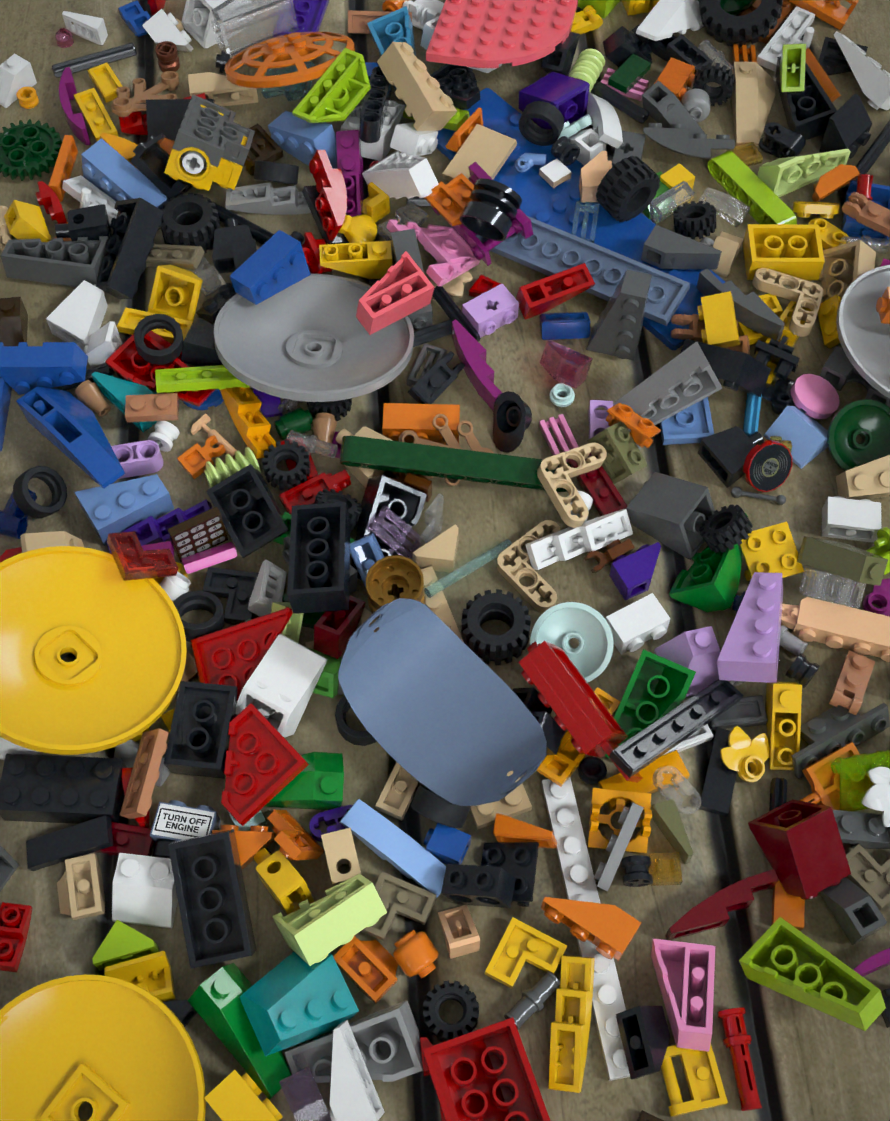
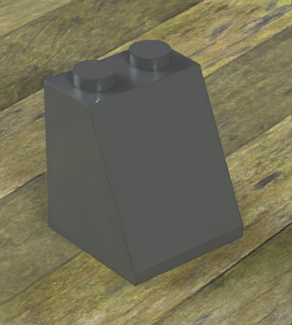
(672, 512)

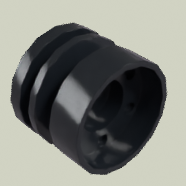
(491, 209)

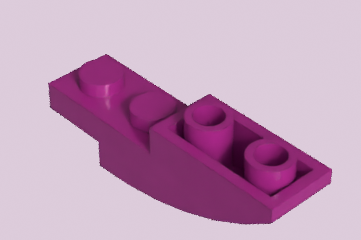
(351, 165)

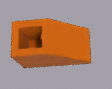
(249, 841)

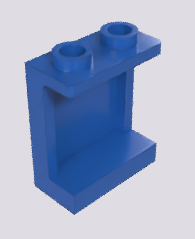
(850, 226)

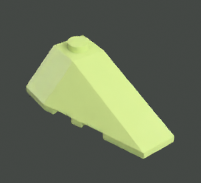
(794, 172)

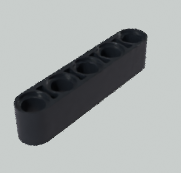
(374, 107)

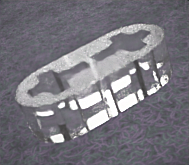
(681, 785)

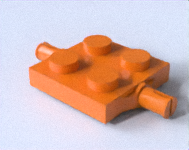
(825, 783)

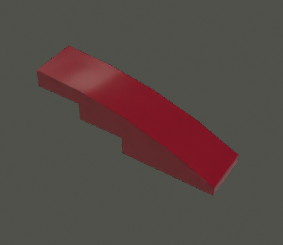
(714, 910)

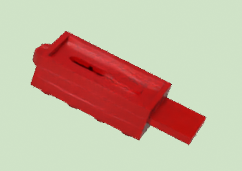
(573, 701)

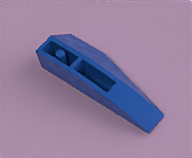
(73, 431)

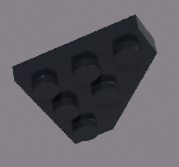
(458, 84)

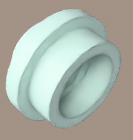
(562, 390)

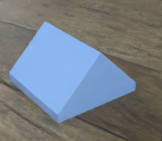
(804, 432)

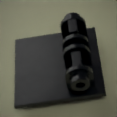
(519, 861)

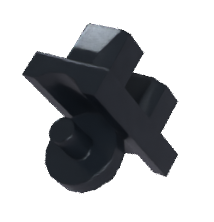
(779, 354)

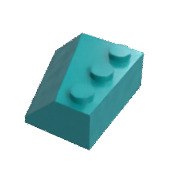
(297, 1002)

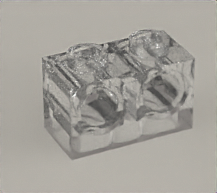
(831, 588)

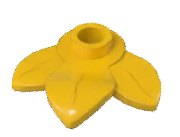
(746, 751)

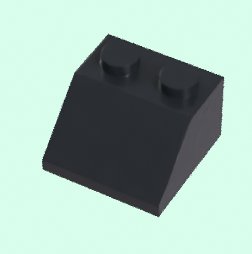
(847, 128)

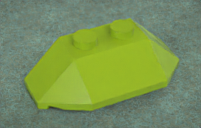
(336, 91)

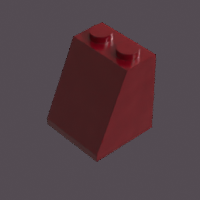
(802, 847)

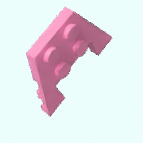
(446, 246)

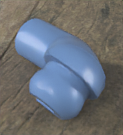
(528, 160)

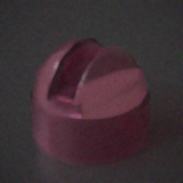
(64, 38)

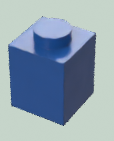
(447, 844)

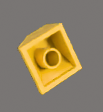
(175, 292)

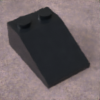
(248, 510)
(201, 729)

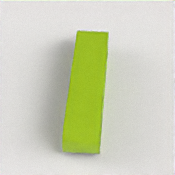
(749, 189)

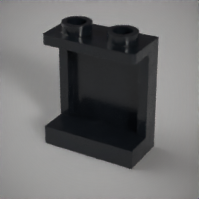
(152, 161)

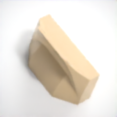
(81, 888)

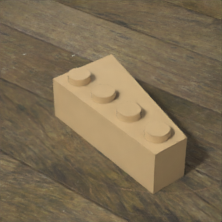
(416, 88)

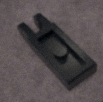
(435, 380)

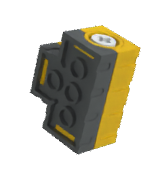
(209, 146)

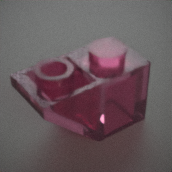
(565, 364)

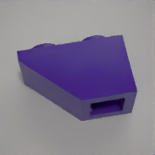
(634, 572)

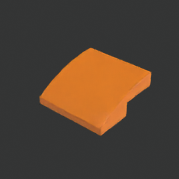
(451, 198)

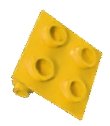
(771, 551)

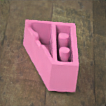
(687, 989)

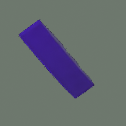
(156, 531)

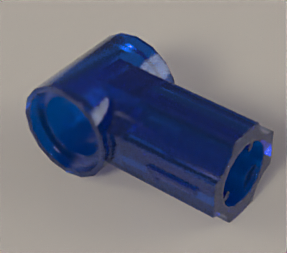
(12, 520)

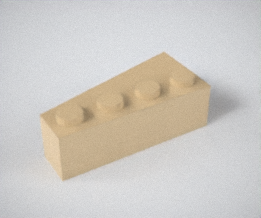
(866, 480)

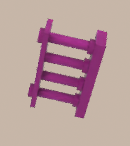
(520, 224)

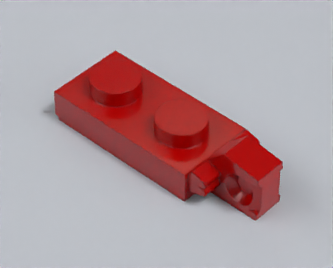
(307, 491)

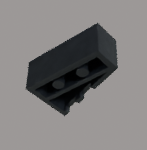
(734, 368)

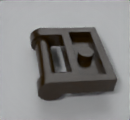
(263, 148)

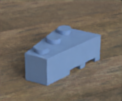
(304, 138)
(124, 504)

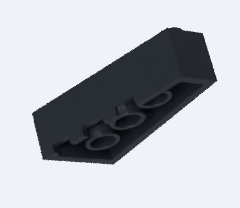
(806, 110)

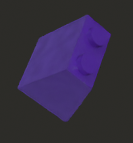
(563, 92)

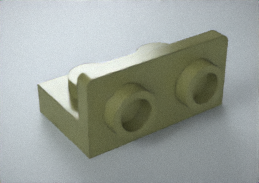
(622, 452)

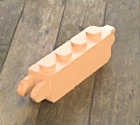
(839, 626)

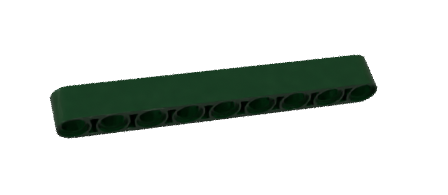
(441, 462)

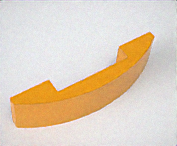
(563, 764)

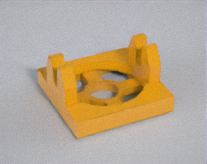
(599, 798)

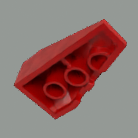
(134, 368)

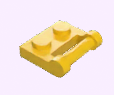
(702, 1080)

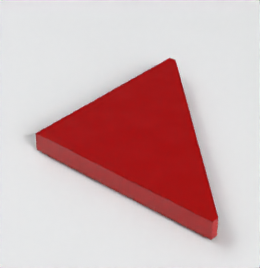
(236, 651)

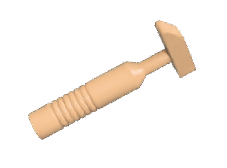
(201, 423)

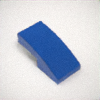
(134, 17)

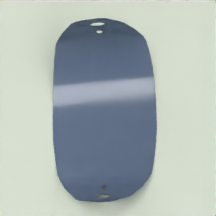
(438, 706)

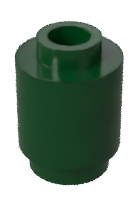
(295, 420)

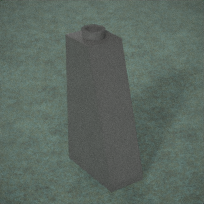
(407, 241)

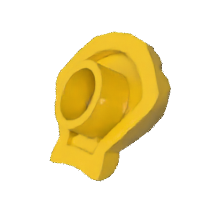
(359, 228)

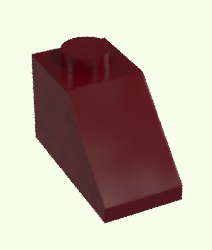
(337, 627)

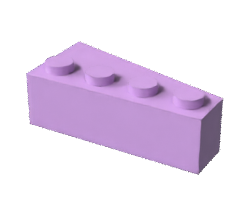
(754, 637)

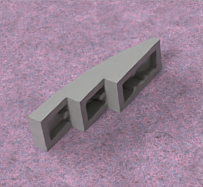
(266, 200)

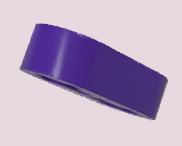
(330, 817)

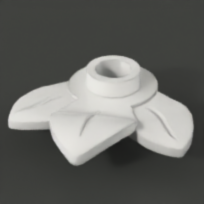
(879, 794)

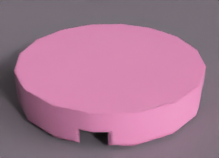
(815, 396)

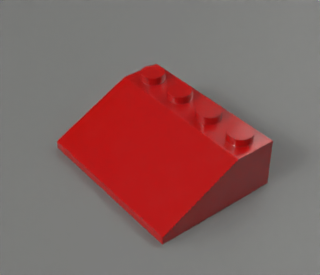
(485, 1076)

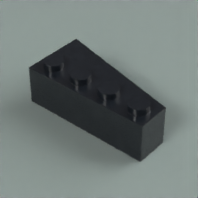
(128, 247)

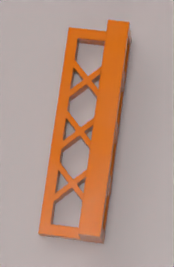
(828, 10)

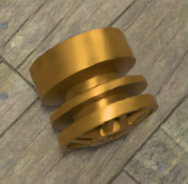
(393, 577)

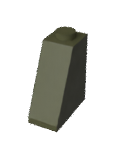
(842, 560)

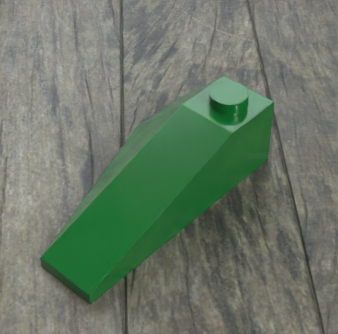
(710, 580)
(651, 693)
(316, 786)

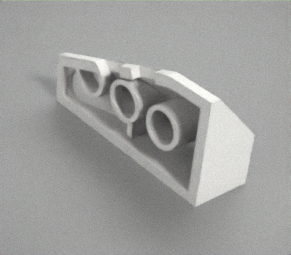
(670, 18)
(867, 71)

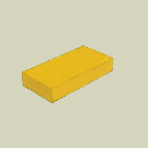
(105, 81)

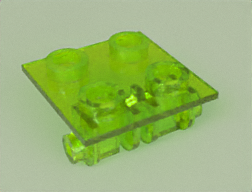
(855, 777)

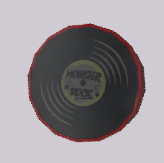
(767, 465)

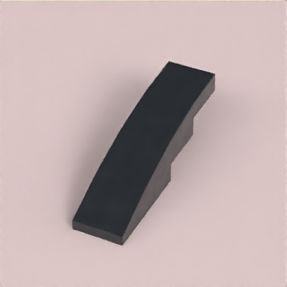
(677, 48)

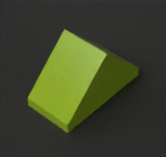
(792, 67)
(122, 945)

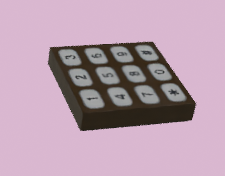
(198, 533)

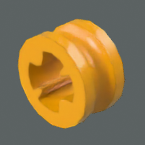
(24, 101)

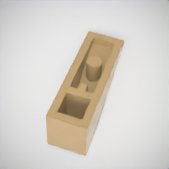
(220, 89)

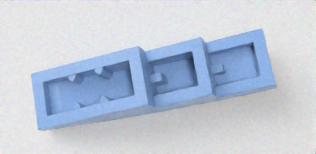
(395, 846)

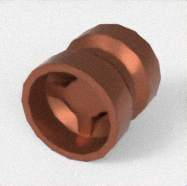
(167, 56)

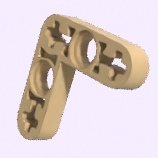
(804, 293)
(562, 479)
(522, 568)

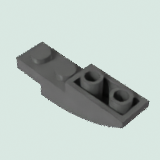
(678, 140)
(862, 829)

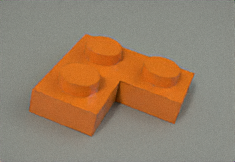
(293, 838)

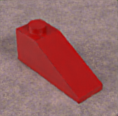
(553, 290)

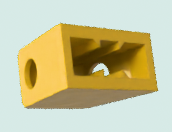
(282, 880)

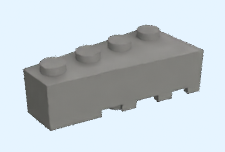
(673, 387)

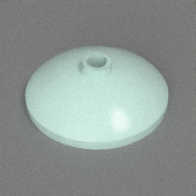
(581, 622)

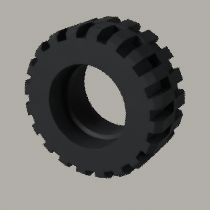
(739, 28)

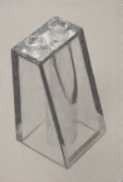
(250, 22)

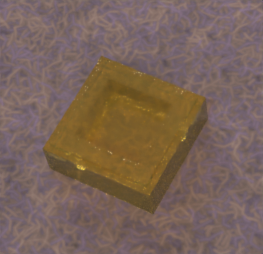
(748, 154)

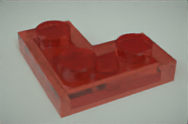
(136, 563)

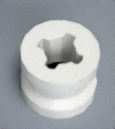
(164, 435)

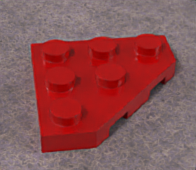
(256, 764)

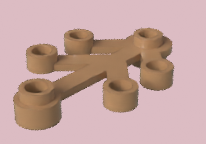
(124, 106)
(449, 438)

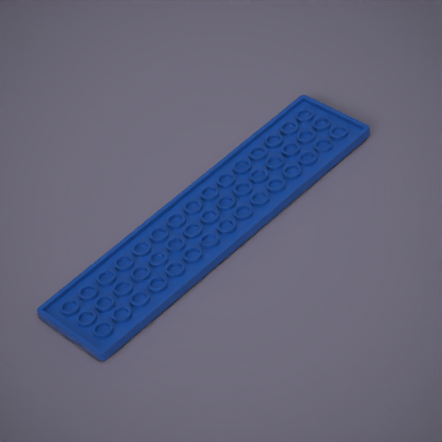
(558, 204)

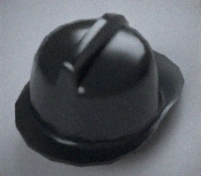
(510, 421)

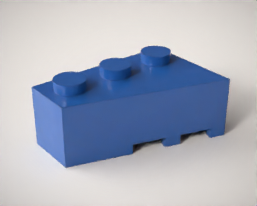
(271, 269)
(42, 366)

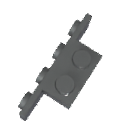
(835, 729)

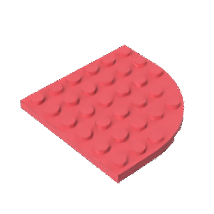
(499, 31)

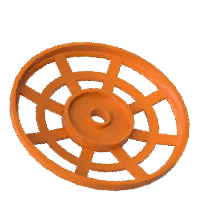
(284, 52)

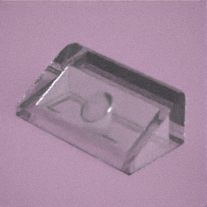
(666, 203)

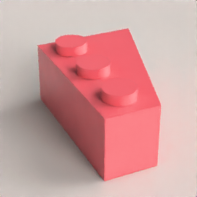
(395, 295)

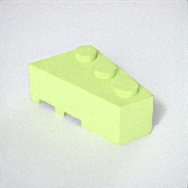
(332, 919)

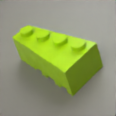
(810, 974)

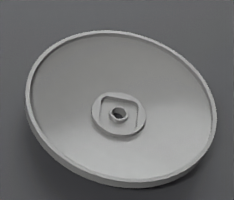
(274, 342)

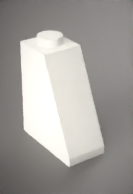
(79, 315)

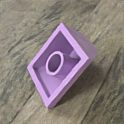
(695, 651)

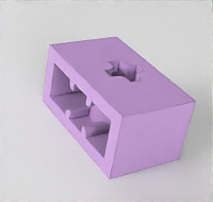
(491, 310)

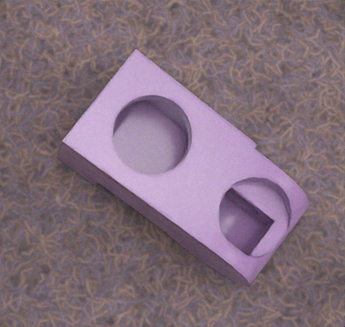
(597, 418)

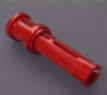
(737, 1041)

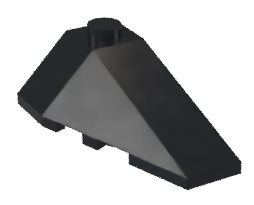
(399, 498)

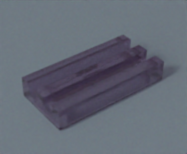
(379, 520)

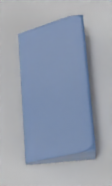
(365, 554)

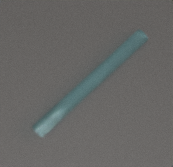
(466, 569)

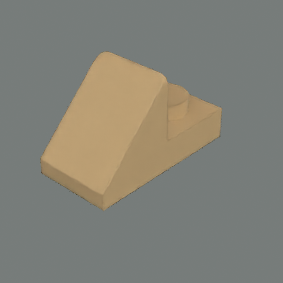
(730, 247)

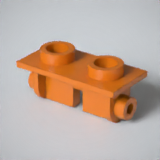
(641, 428)

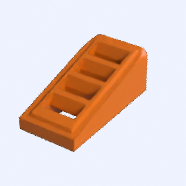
(513, 830)

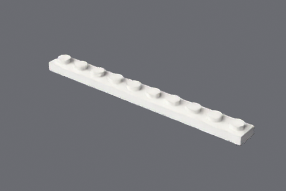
(581, 886)

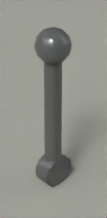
(737, 492)

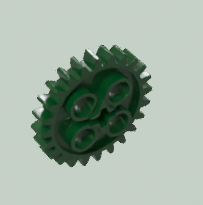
(28, 149)

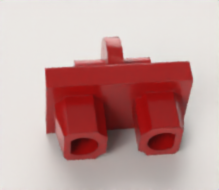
(312, 254)

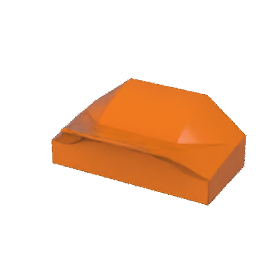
(834, 181)
(368, 967)

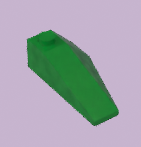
(222, 1010)

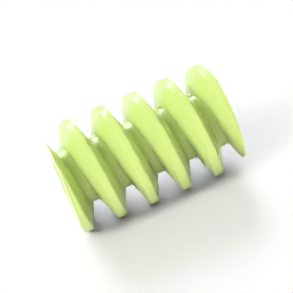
(588, 66)
(222, 470)

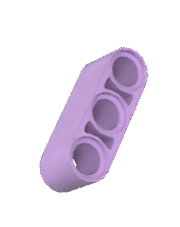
(136, 458)

